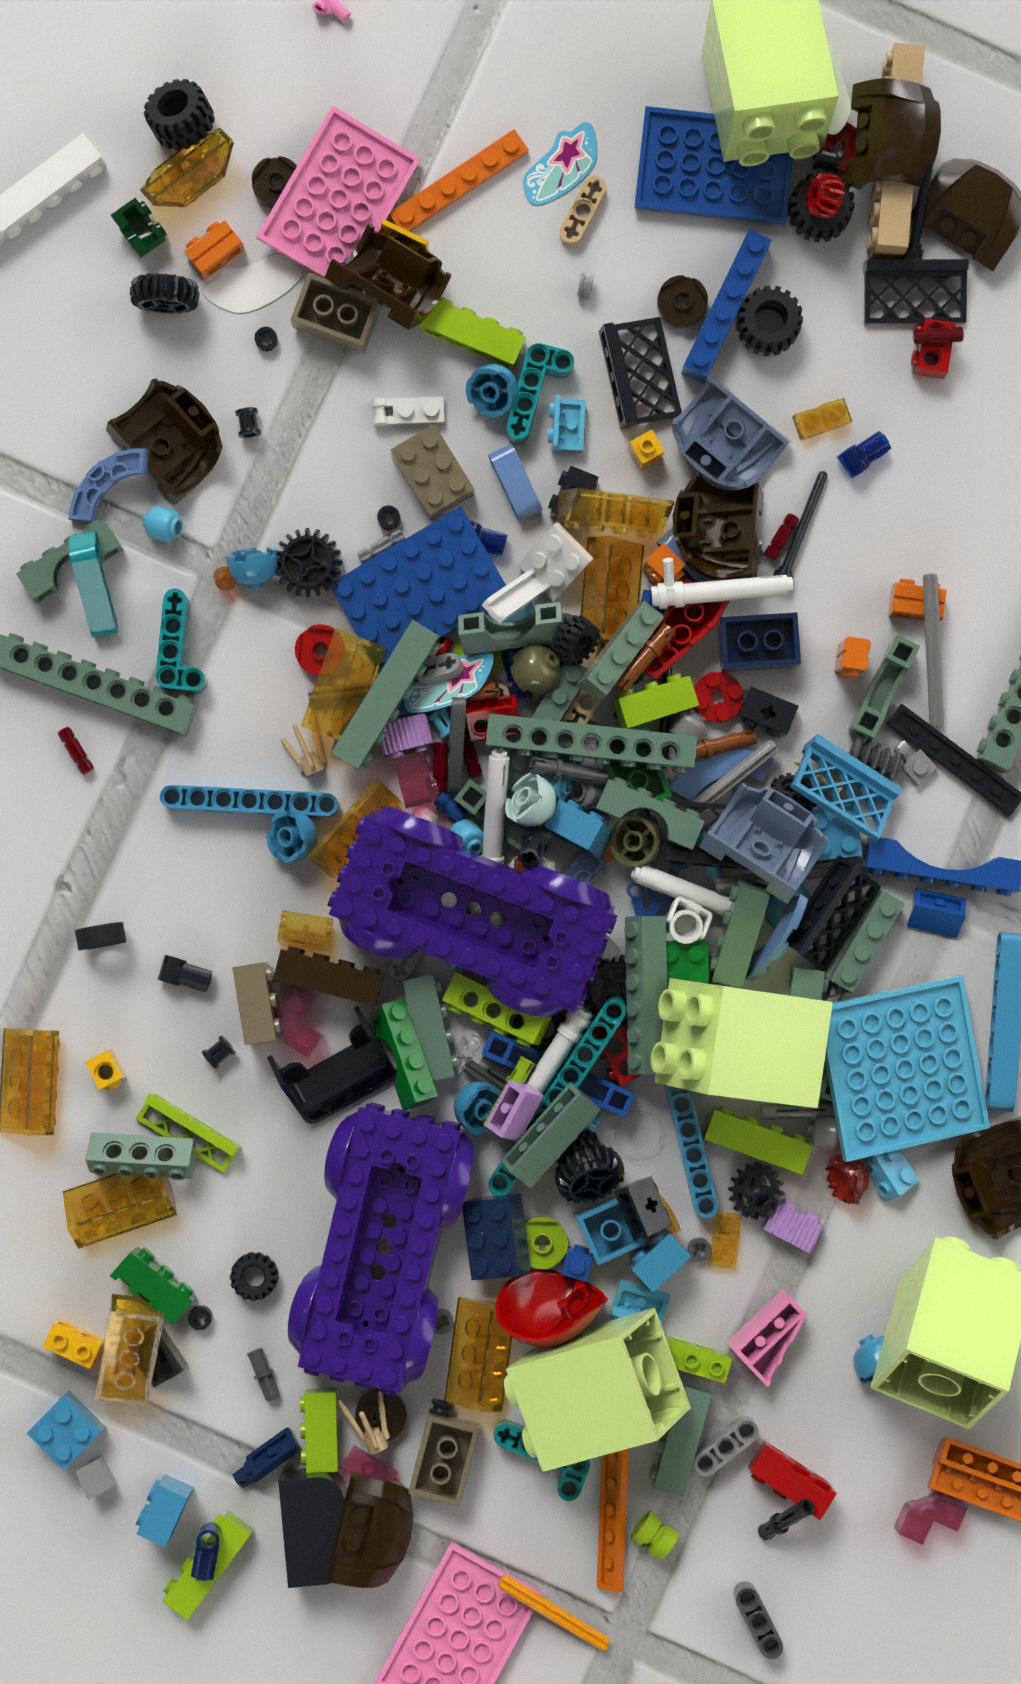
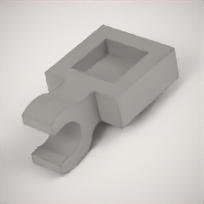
(916, 764)

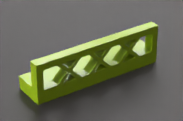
(191, 1123)

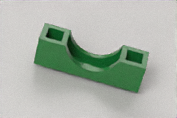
(414, 1080)

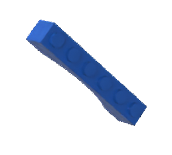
(726, 306)
(890, 856)
(602, 1092)

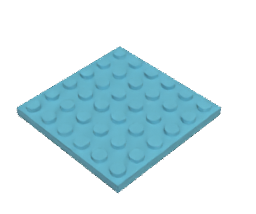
(904, 1068)

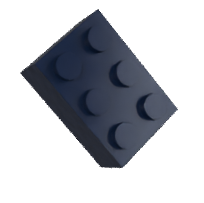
(759, 642)
(496, 1237)

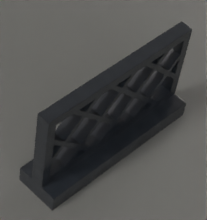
(915, 268)
(618, 370)
(698, 856)
(823, 907)

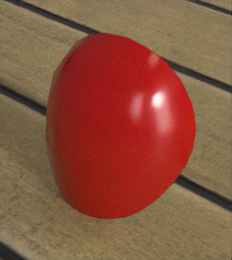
(547, 1307)

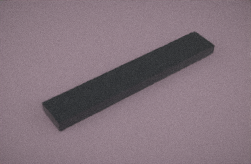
(954, 759)

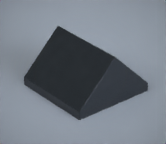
(168, 1360)

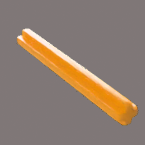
(553, 1612)

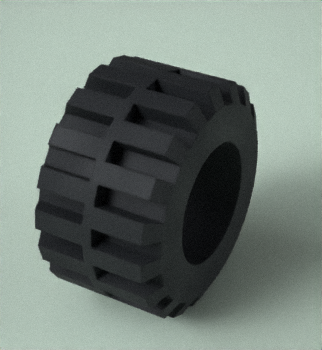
(179, 114)
(815, 226)
(769, 300)

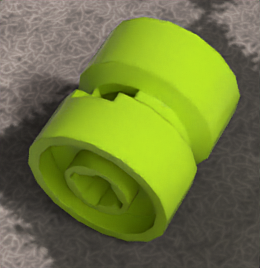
(654, 1535)

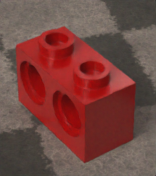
(939, 351)
(481, 709)
(615, 1058)

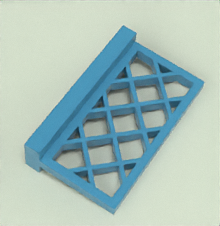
(851, 772)

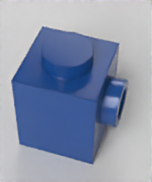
(577, 1262)

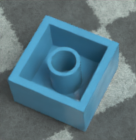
(579, 829)
(843, 838)
(607, 1231)
(658, 1259)
(66, 1429)
(163, 1513)

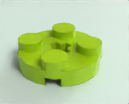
(552, 1231)

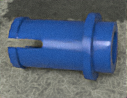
(449, 807)

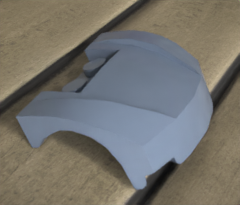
(726, 437)
(768, 837)

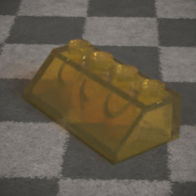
(613, 511)
(611, 582)
(342, 683)
(332, 849)
(29, 1081)
(116, 1206)
(128, 1351)
(477, 1357)

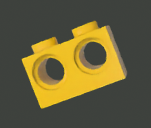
(73, 1343)

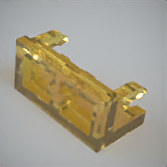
(305, 930)

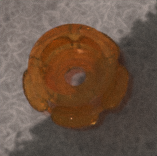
(219, 576)

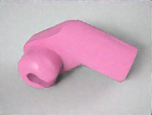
(331, 7)

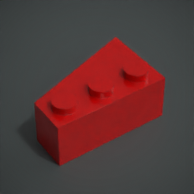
(791, 1478)

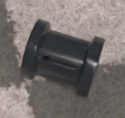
(827, 160)
(248, 422)
(218, 1052)

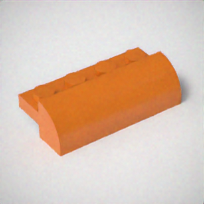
(977, 1477)

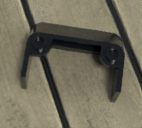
(338, 1079)

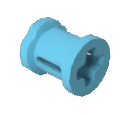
(435, 719)

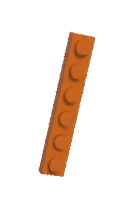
(459, 182)
(612, 1521)

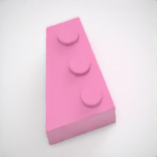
(768, 1335)

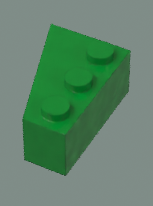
(154, 1284)

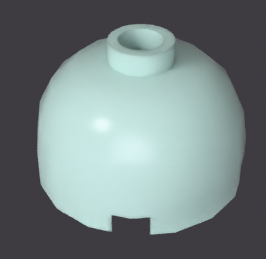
(532, 801)

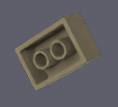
(335, 313)
(432, 472)
(257, 1003)
(444, 1458)

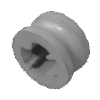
(585, 285)

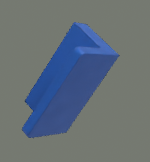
(937, 912)

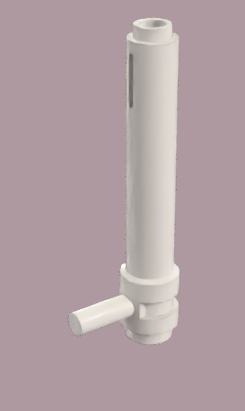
(682, 593)
(495, 806)
(678, 887)
(568, 1034)

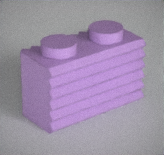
(407, 735)
(514, 1110)
(794, 1226)

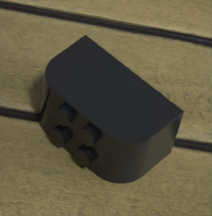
(310, 1523)

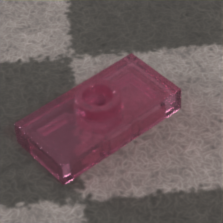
(366, 1464)

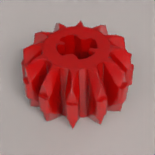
(825, 195)

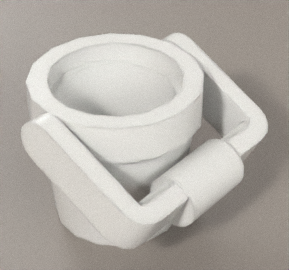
(686, 924)

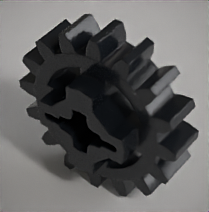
(756, 1200)

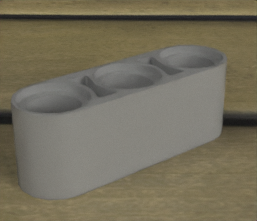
(730, 1433)

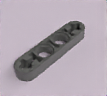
(456, 744)

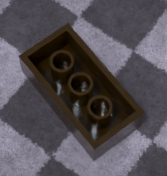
(329, 977)

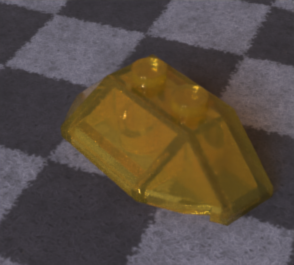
(189, 172)

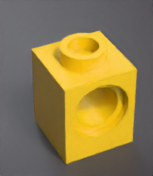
(646, 449)
(95, 1065)

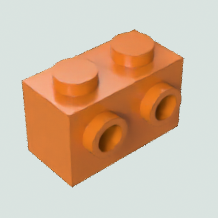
(654, 565)

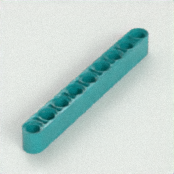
(576, 1063)

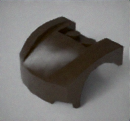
(894, 132)
(974, 209)
(395, 273)
(176, 431)
(718, 529)
(989, 1177)
(371, 1532)

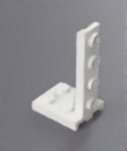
(547, 569)

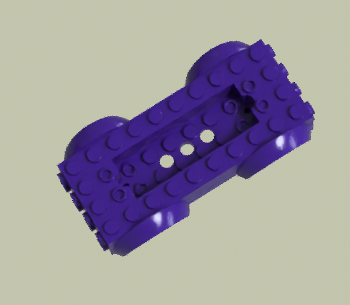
(395, 909)
(342, 1315)

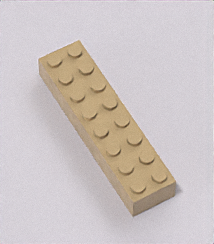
(893, 199)

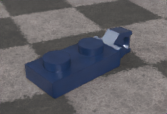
(267, 1458)

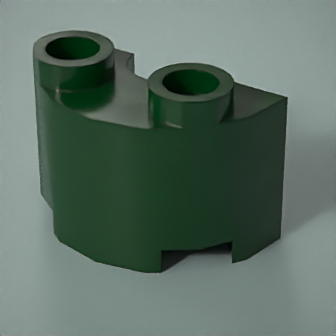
(138, 228)

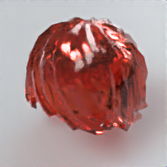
(847, 1179)

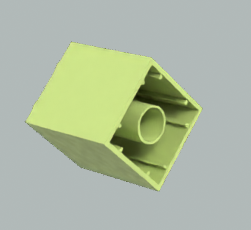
(769, 78)
(741, 1043)
(952, 1333)
(597, 1391)

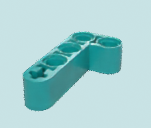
(532, 394)
(92, 583)
(177, 640)
(567, 1473)

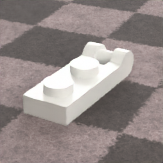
(409, 411)

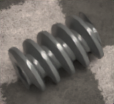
(875, 758)

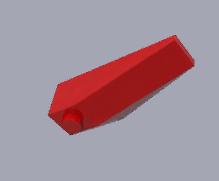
(690, 625)

